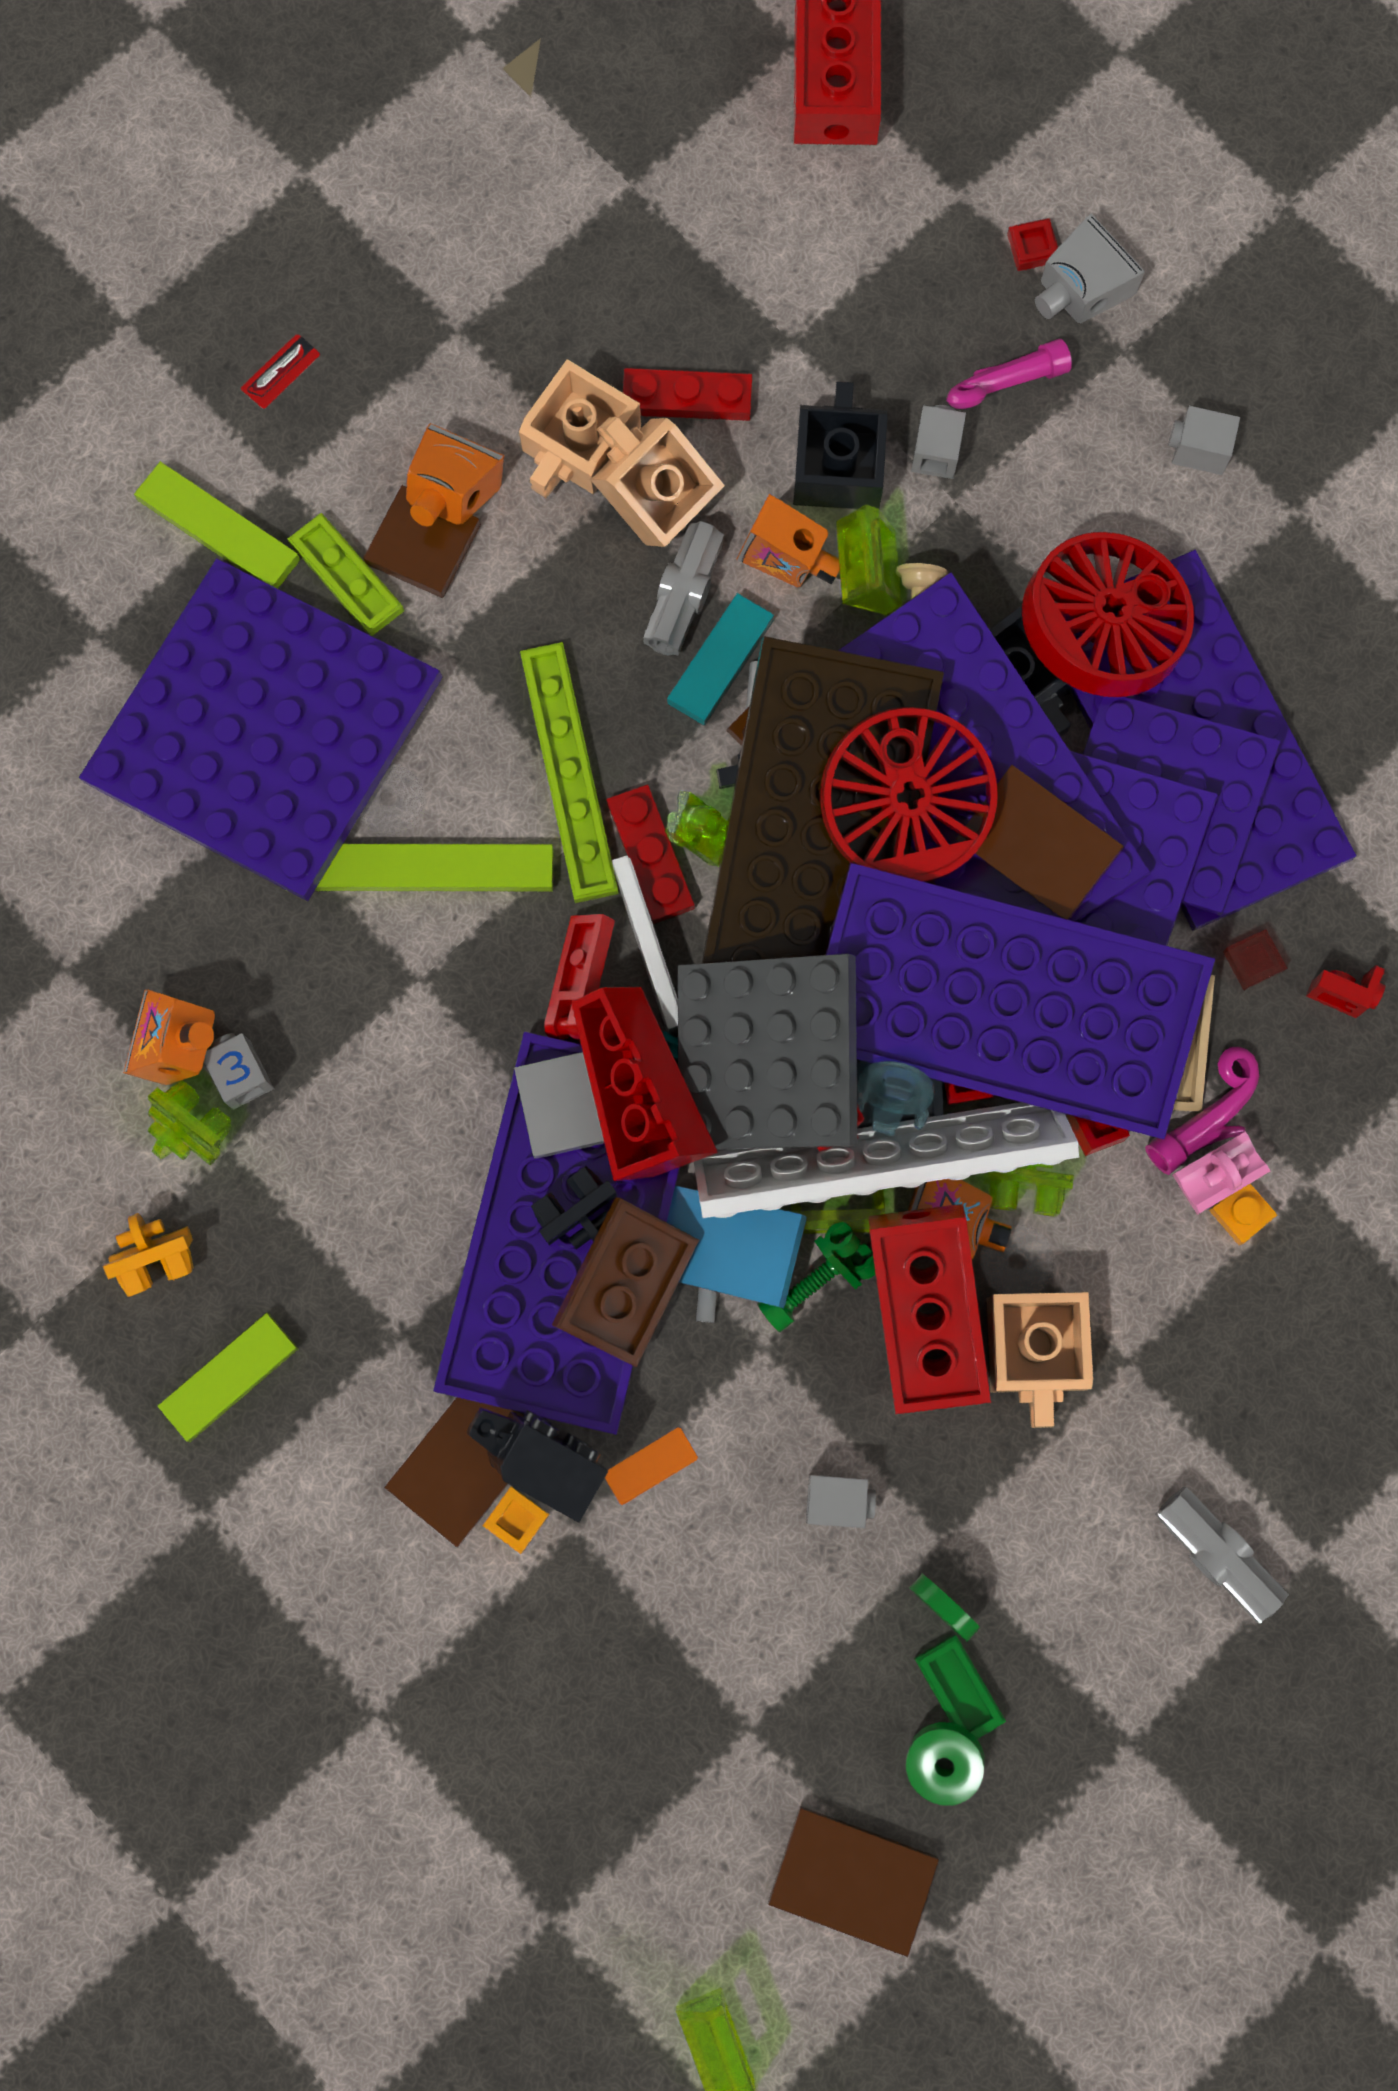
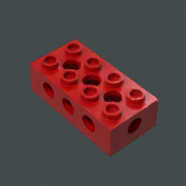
(843, 106)
(956, 1328)

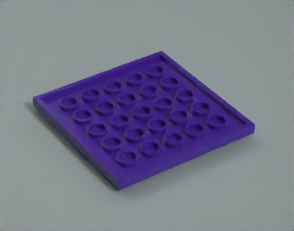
(261, 728)

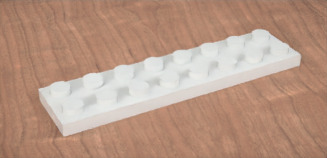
(944, 1148)

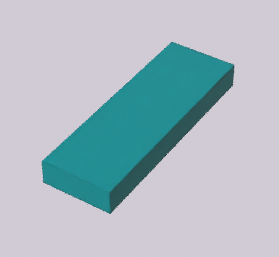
(720, 659)

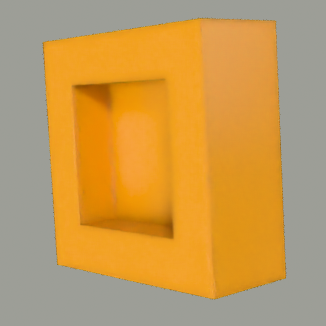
(1243, 1213)
(516, 1520)

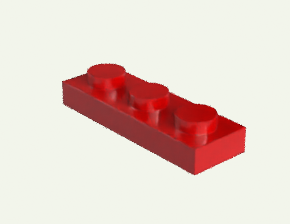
(690, 393)
(650, 853)

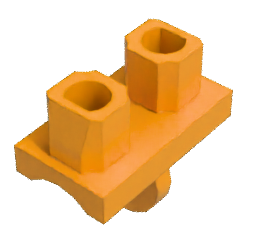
(130, 1264)

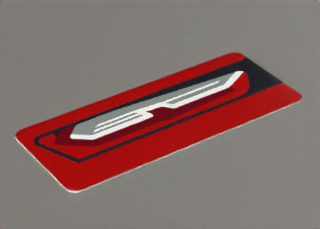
(280, 371)

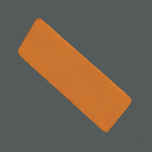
(650, 1466)

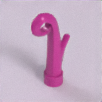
(1049, 361)
(1209, 1124)

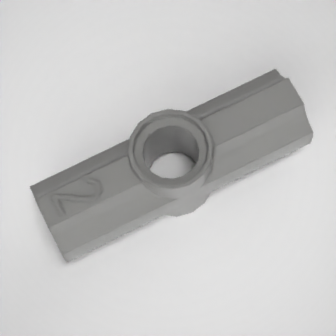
(684, 588)
(1222, 1555)

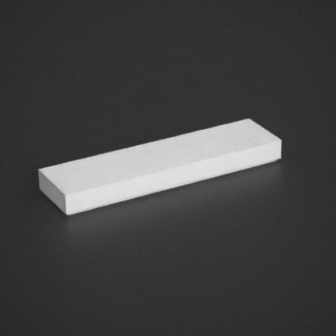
(647, 942)

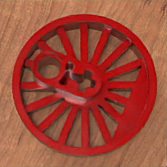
(1090, 603)
(925, 863)

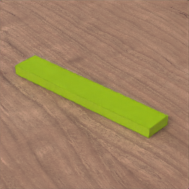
(569, 773)
(441, 868)

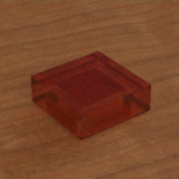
(1255, 959)

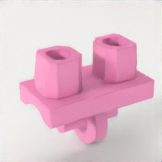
(1221, 1173)

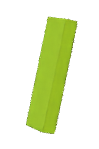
(346, 574)
(228, 1377)

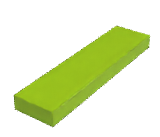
(216, 526)

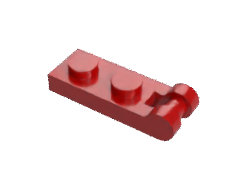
(578, 971)

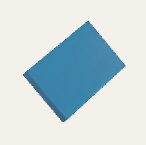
(740, 1254)

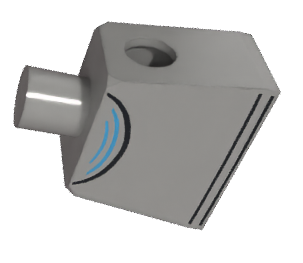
(1088, 274)

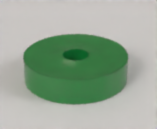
(945, 1607)
(939, 1784)

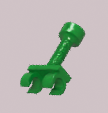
(834, 1265)

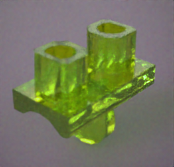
(697, 828)
(182, 1132)
(1048, 1187)

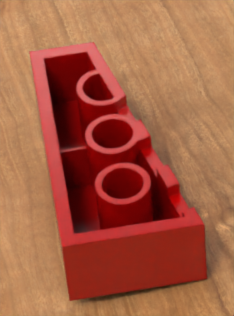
(637, 1086)

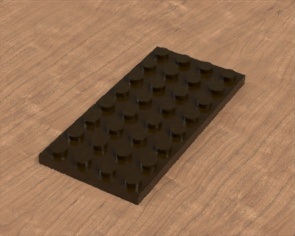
(777, 862)

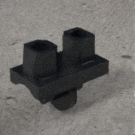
(558, 1222)

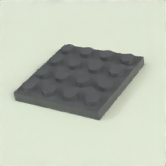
(771, 1050)

